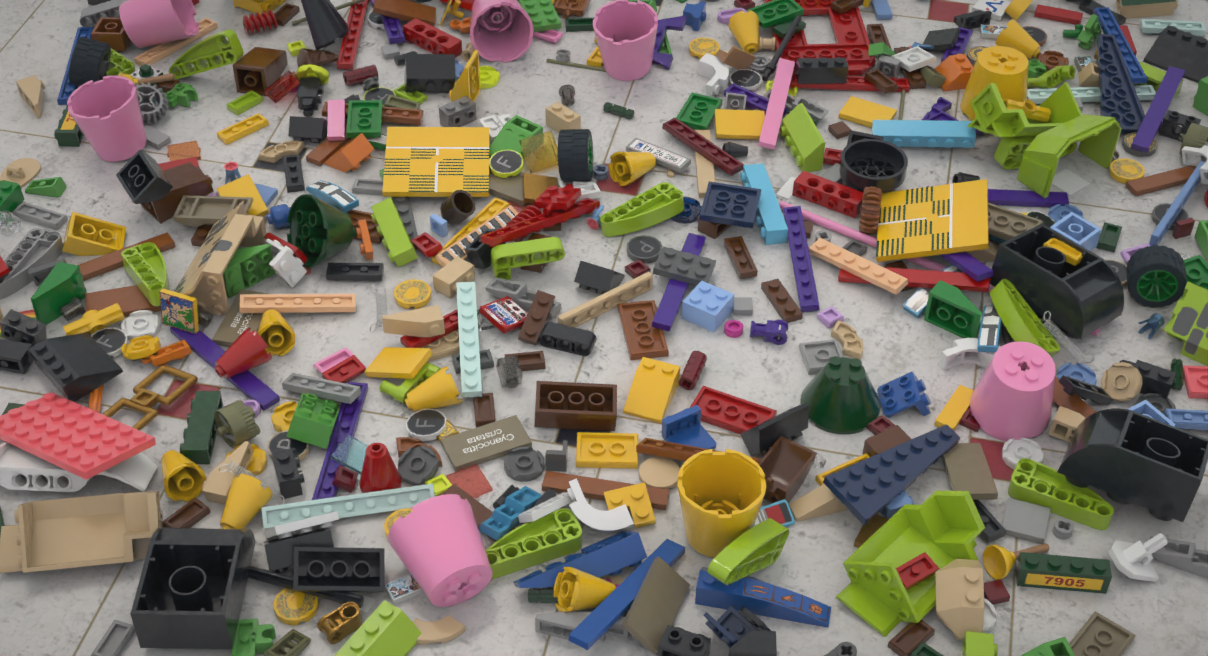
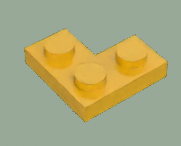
(636, 501)

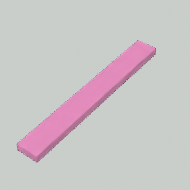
(776, 104)

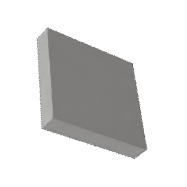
(818, 354)
(1026, 520)

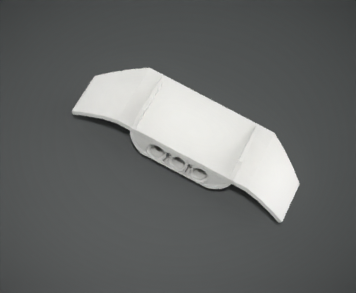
(14, 461)

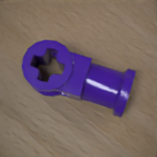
(770, 331)

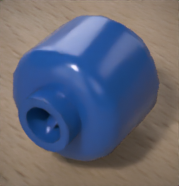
(278, 216)

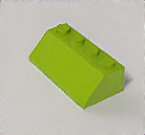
(803, 139)
(383, 634)

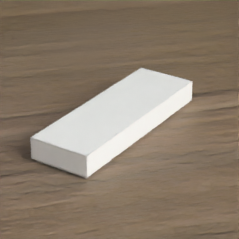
(545, 508)

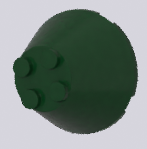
(318, 229)
(841, 397)

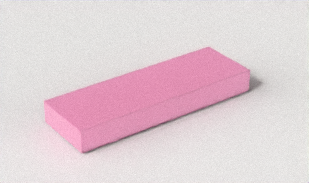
(336, 120)

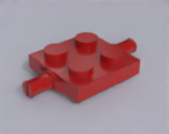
(557, 198)

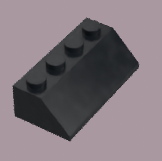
(338, 569)

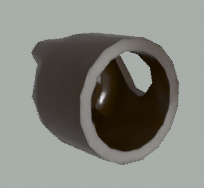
(457, 207)

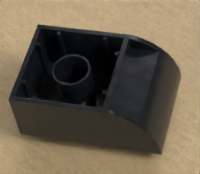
(1076, 296)
(1137, 461)
(192, 588)

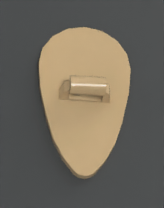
(21, 171)

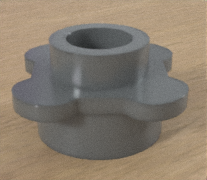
(370, 83)

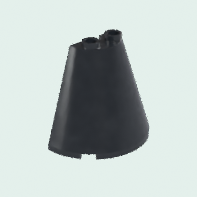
(324, 22)

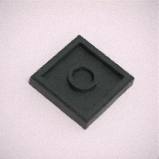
(942, 39)

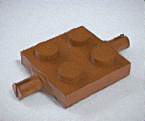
(571, 7)

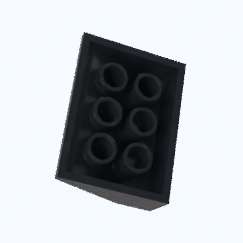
(1180, 51)
(74, 364)

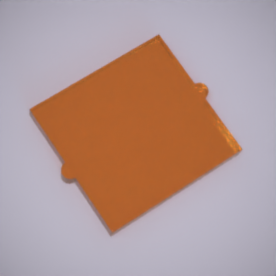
(183, 151)

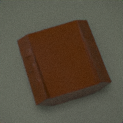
(316, 57)

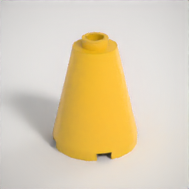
(745, 30)
(1017, 38)
(630, 166)
(276, 333)
(434, 392)
(181, 476)
(244, 502)
(580, 590)

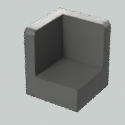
(557, 460)

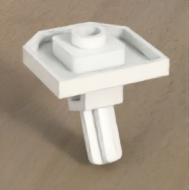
(1135, 558)

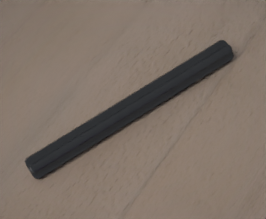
(286, 582)

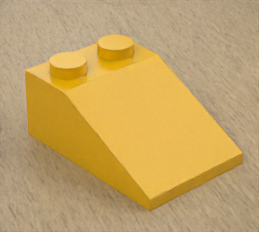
(469, 80)
(92, 236)
(652, 389)

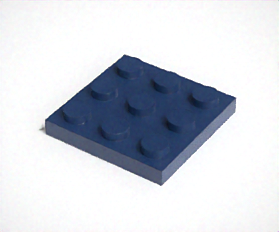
(730, 204)

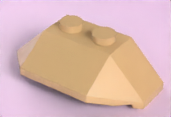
(960, 596)

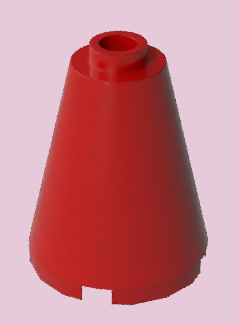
(244, 354)
(378, 470)

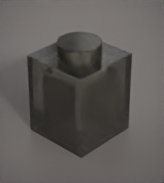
(509, 371)

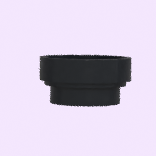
(873, 164)

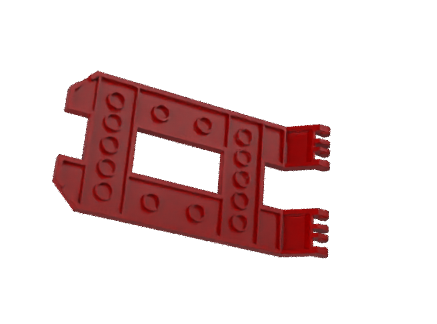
(848, 31)

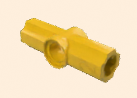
(1030, 109)
(95, 320)

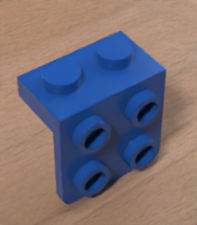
(903, 394)
(686, 429)

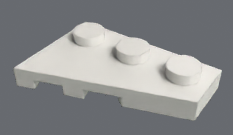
(303, 526)

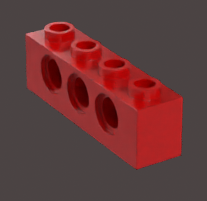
(431, 38)
(828, 194)

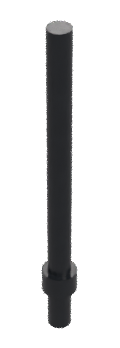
(770, 68)

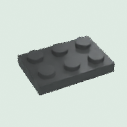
(684, 266)

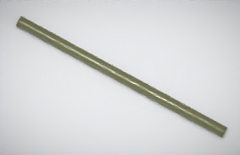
(337, 8)
(576, 65)
(901, 104)

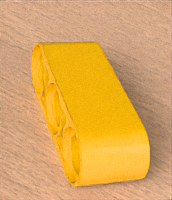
(1017, 7)

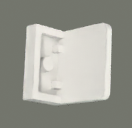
(285, 264)

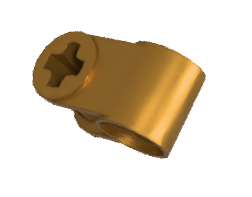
(341, 622)

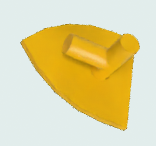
(453, 11)

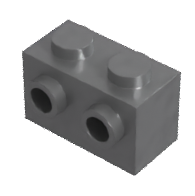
(458, 113)

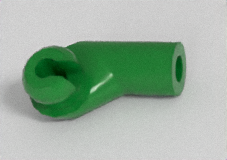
(1073, 33)

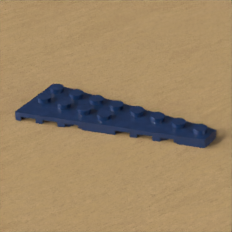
(1116, 88)
(880, 478)

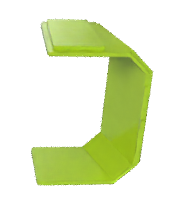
(1041, 157)

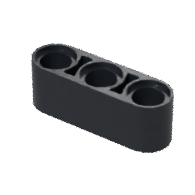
(567, 339)

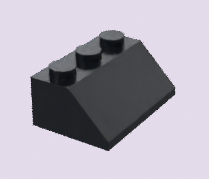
(821, 70)
(429, 73)
(144, 179)
(786, 424)
(280, 551)

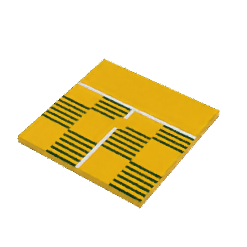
(436, 161)
(933, 221)

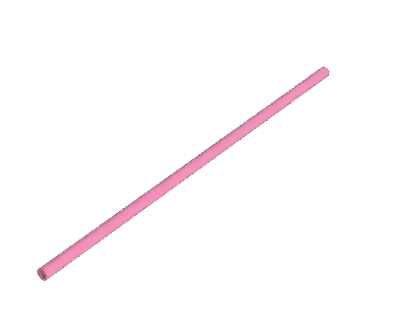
(869, 240)

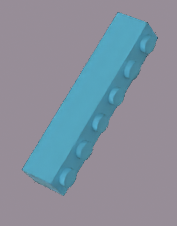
(926, 133)
(768, 215)

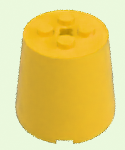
(1000, 66)
(719, 498)

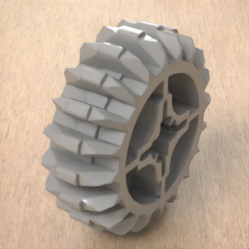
(148, 95)

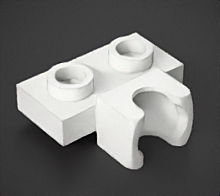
(494, 124)

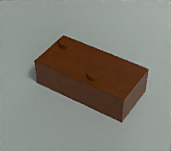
(576, 405)

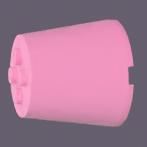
(158, 21)
(503, 34)
(626, 38)
(109, 117)
(1015, 392)
(442, 549)

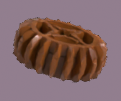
(870, 210)

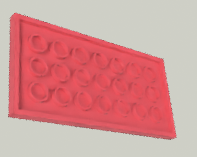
(71, 435)

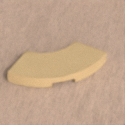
(274, 153)
(850, 341)
(439, 631)

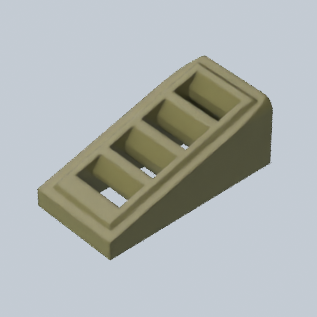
(932, 76)
(282, 644)

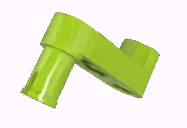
(1053, 77)
(400, 392)

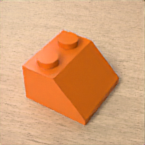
(956, 71)
(351, 154)

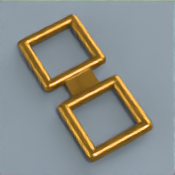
(146, 399)

